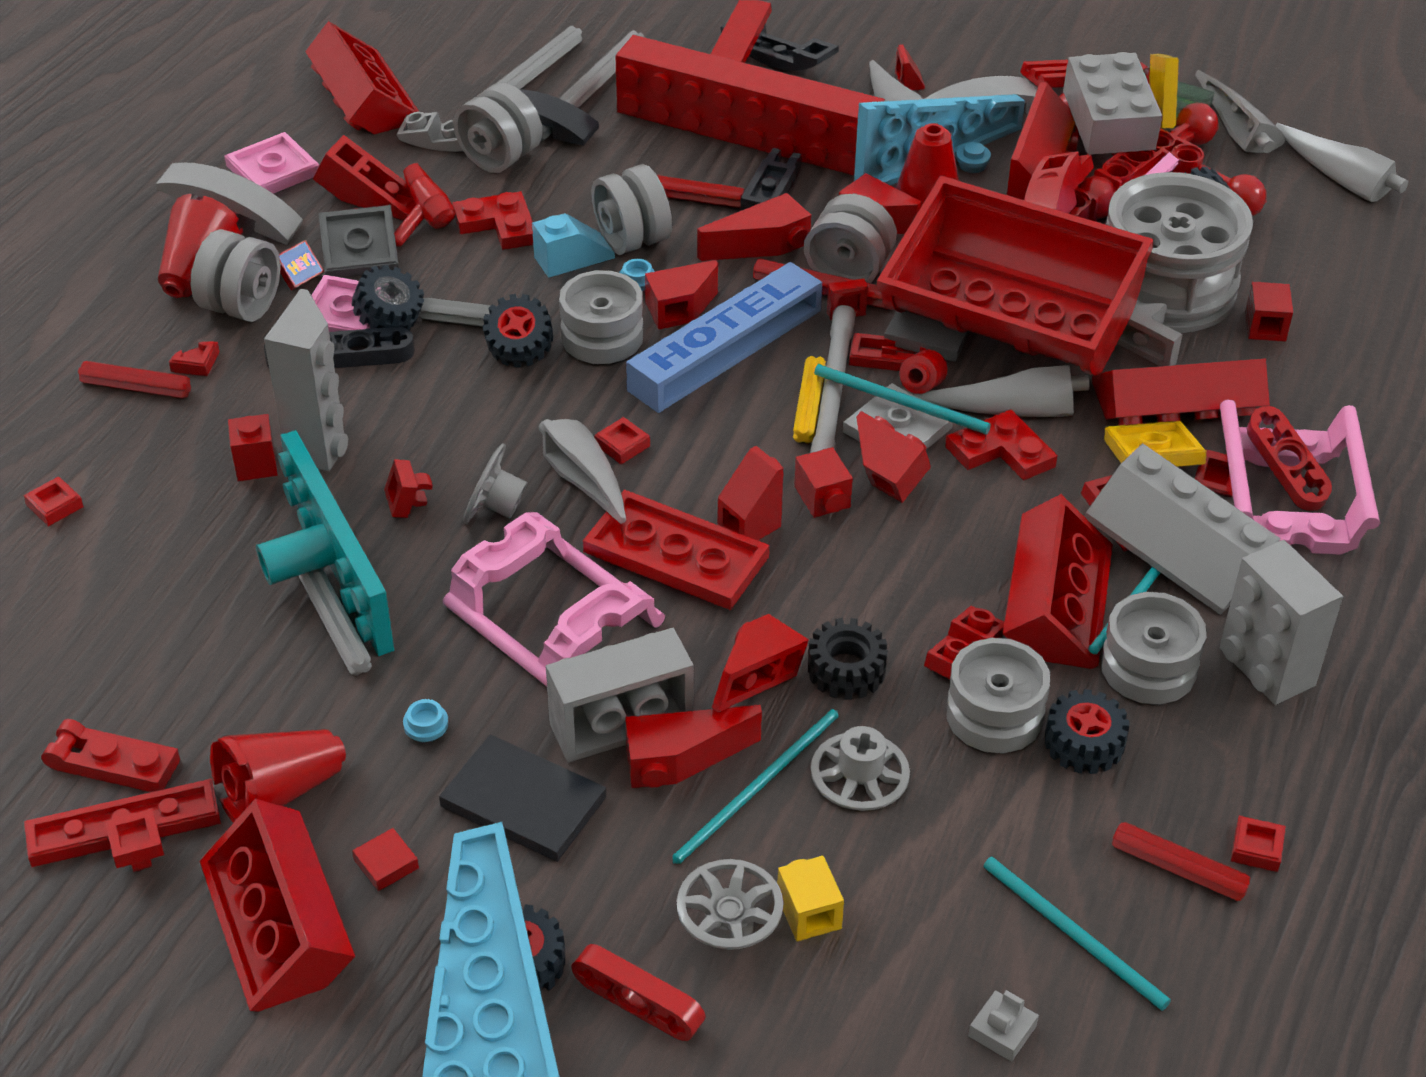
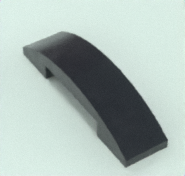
(790, 55)
(566, 120)

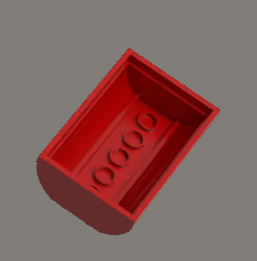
(1017, 273)

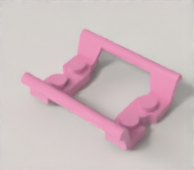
(1314, 530)
(577, 627)

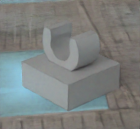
(1003, 1024)

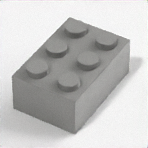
(1112, 103)
(1280, 621)
(602, 687)

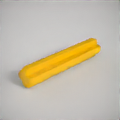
(808, 401)

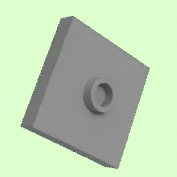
(902, 418)

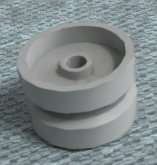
(497, 127)
(631, 209)
(851, 238)
(235, 275)
(601, 317)
(1153, 647)
(997, 695)

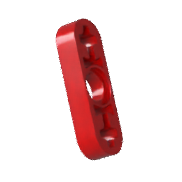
(1289, 476)
(638, 992)

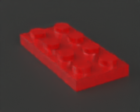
(678, 550)

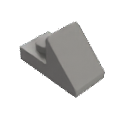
(1149, 336)

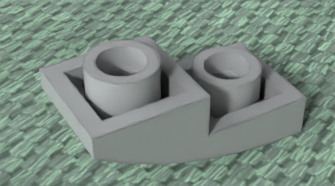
(428, 132)

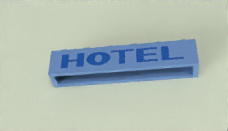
(723, 337)

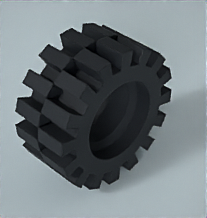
(847, 676)

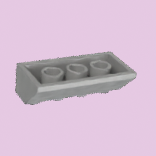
(306, 380)
(1178, 526)

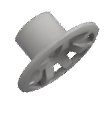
(499, 492)
(861, 762)
(729, 910)

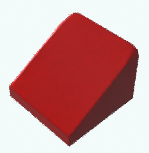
(907, 71)
(1215, 473)

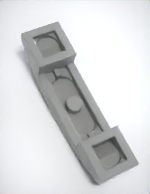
(989, 87)
(239, 194)

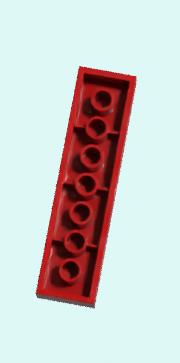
(739, 102)

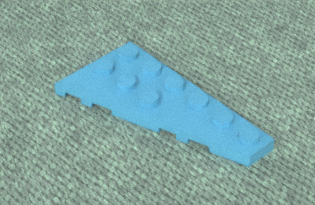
(889, 127)
(486, 988)

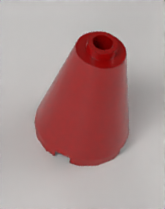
(927, 160)
(188, 227)
(273, 766)

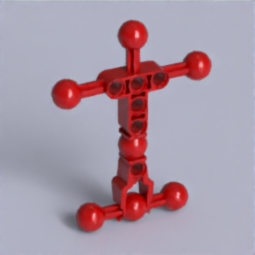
(1194, 127)

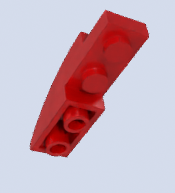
(1056, 180)

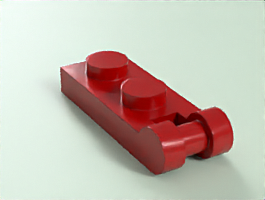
(111, 757)

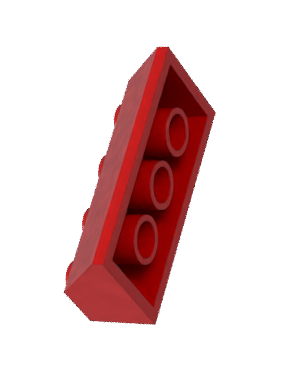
(359, 81)
(1046, 132)
(1182, 389)
(1058, 584)
(275, 907)

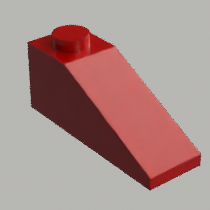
(362, 179)
(756, 232)
(761, 658)
(681, 744)

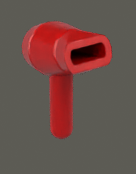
(430, 203)

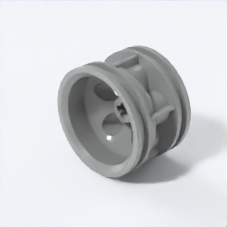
(1197, 244)

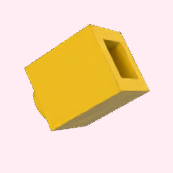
(810, 898)

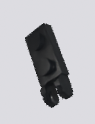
(771, 179)

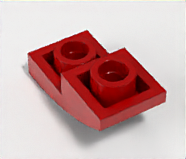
(966, 628)

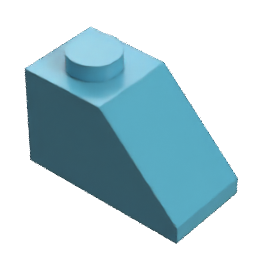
(567, 245)

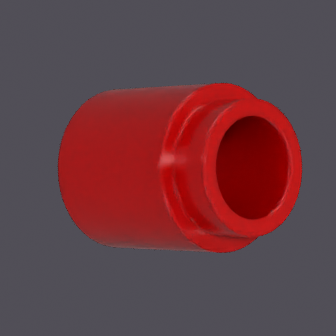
(923, 371)

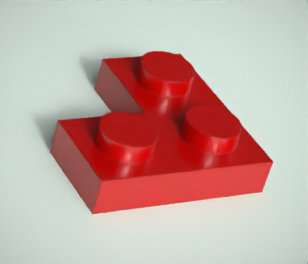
(502, 212)
(1008, 439)

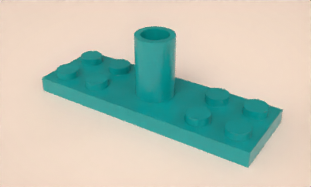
(325, 542)

